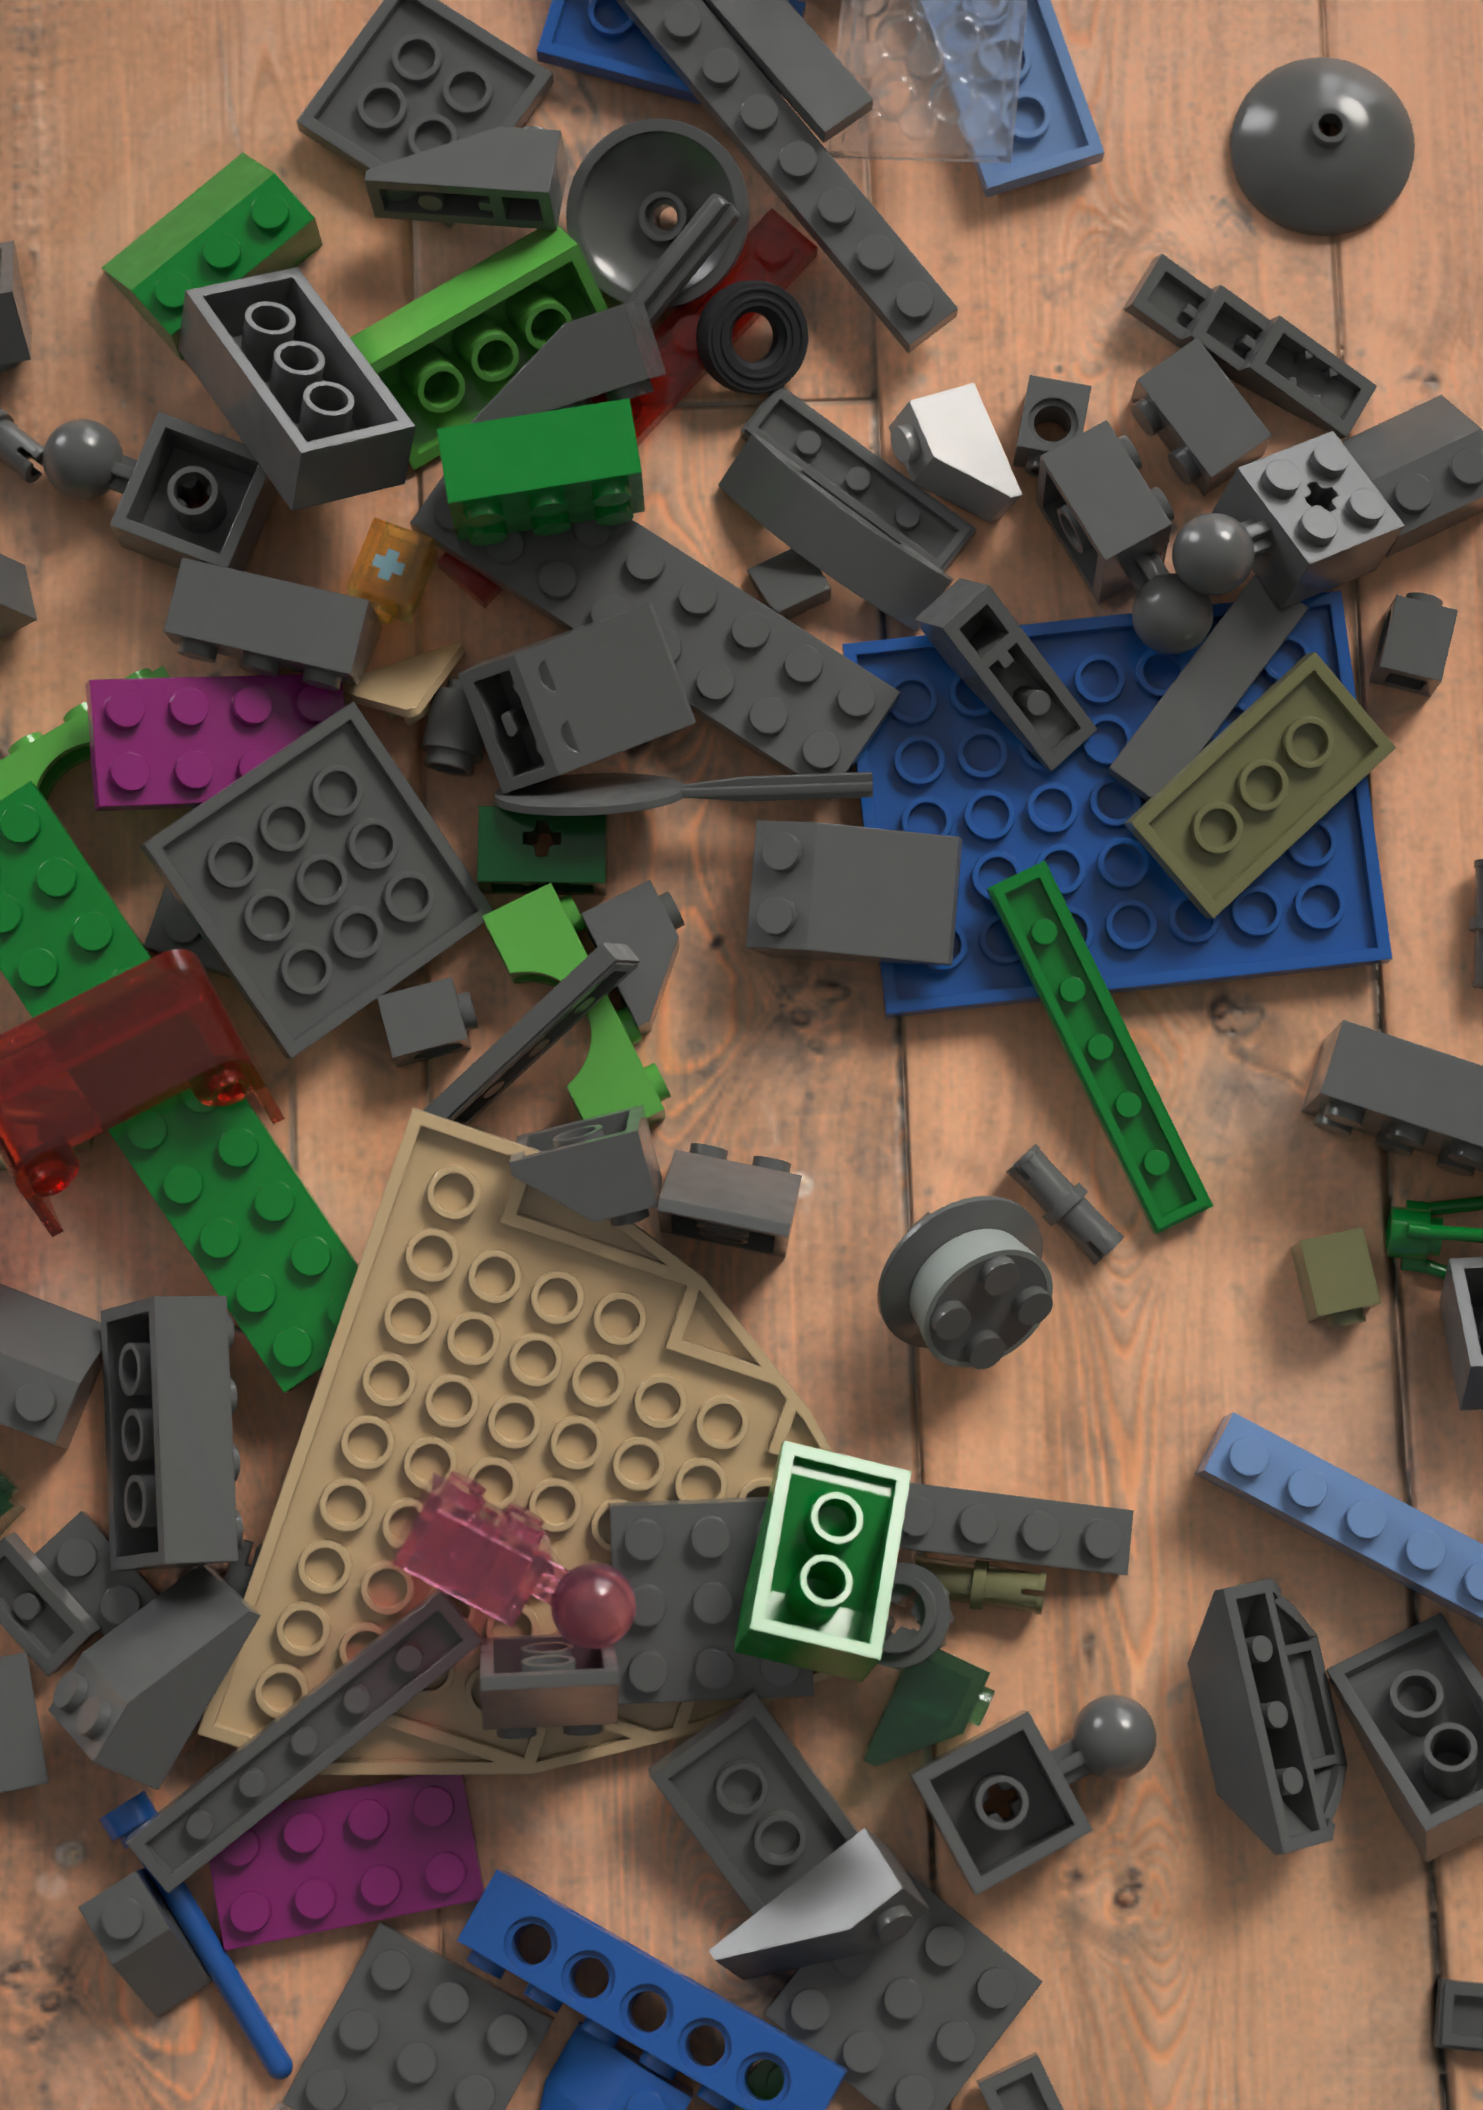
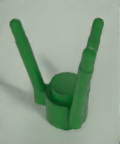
(1415, 1233)

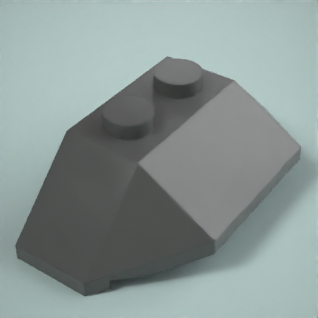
(1268, 1716)

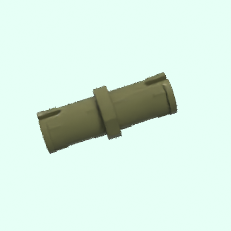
(987, 1584)

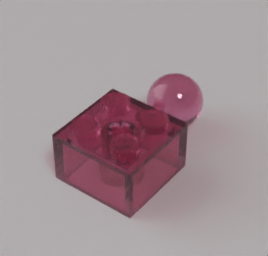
(502, 1558)

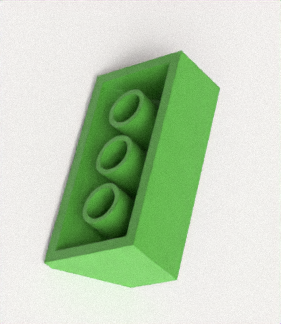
(477, 331)

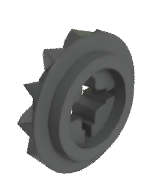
(930, 1608)

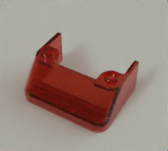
(111, 1060)

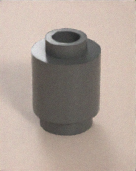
(451, 733)

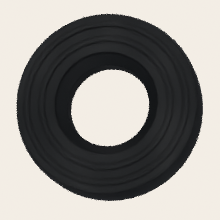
(716, 329)

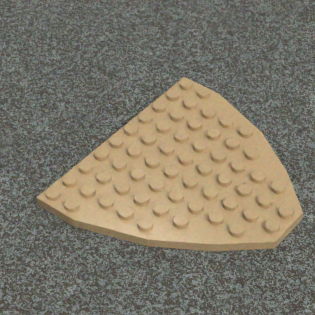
(548, 1369)

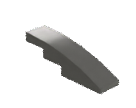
(1250, 349)

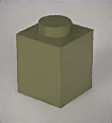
(1336, 1277)

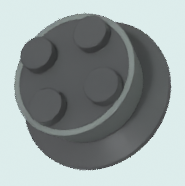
(967, 1282)

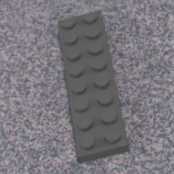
(733, 654)

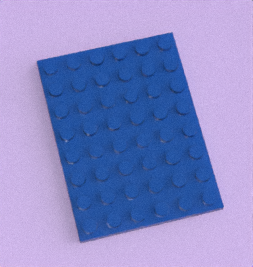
(961, 773)

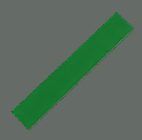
(1099, 1047)

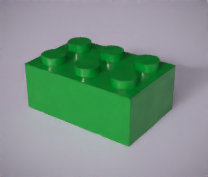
(542, 471)

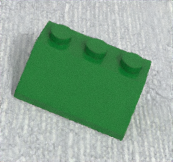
(225, 231)

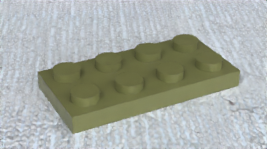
(1260, 785)

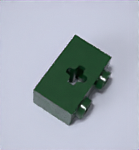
(510, 863)

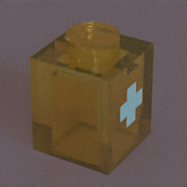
(392, 570)

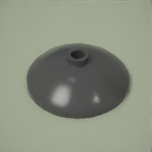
(1314, 179)
(627, 186)

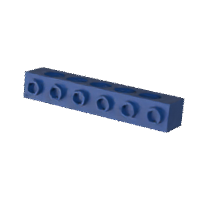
(514, 1905)

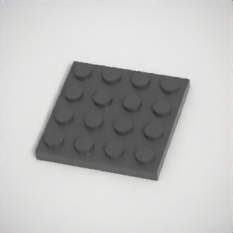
(318, 880)

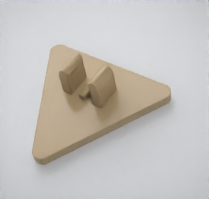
(405, 685)

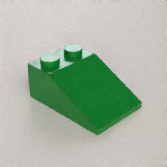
(824, 1563)

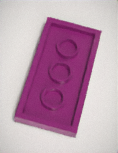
(192, 736)
(348, 1860)

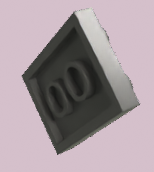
(753, 1802)

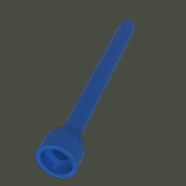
(207, 1946)

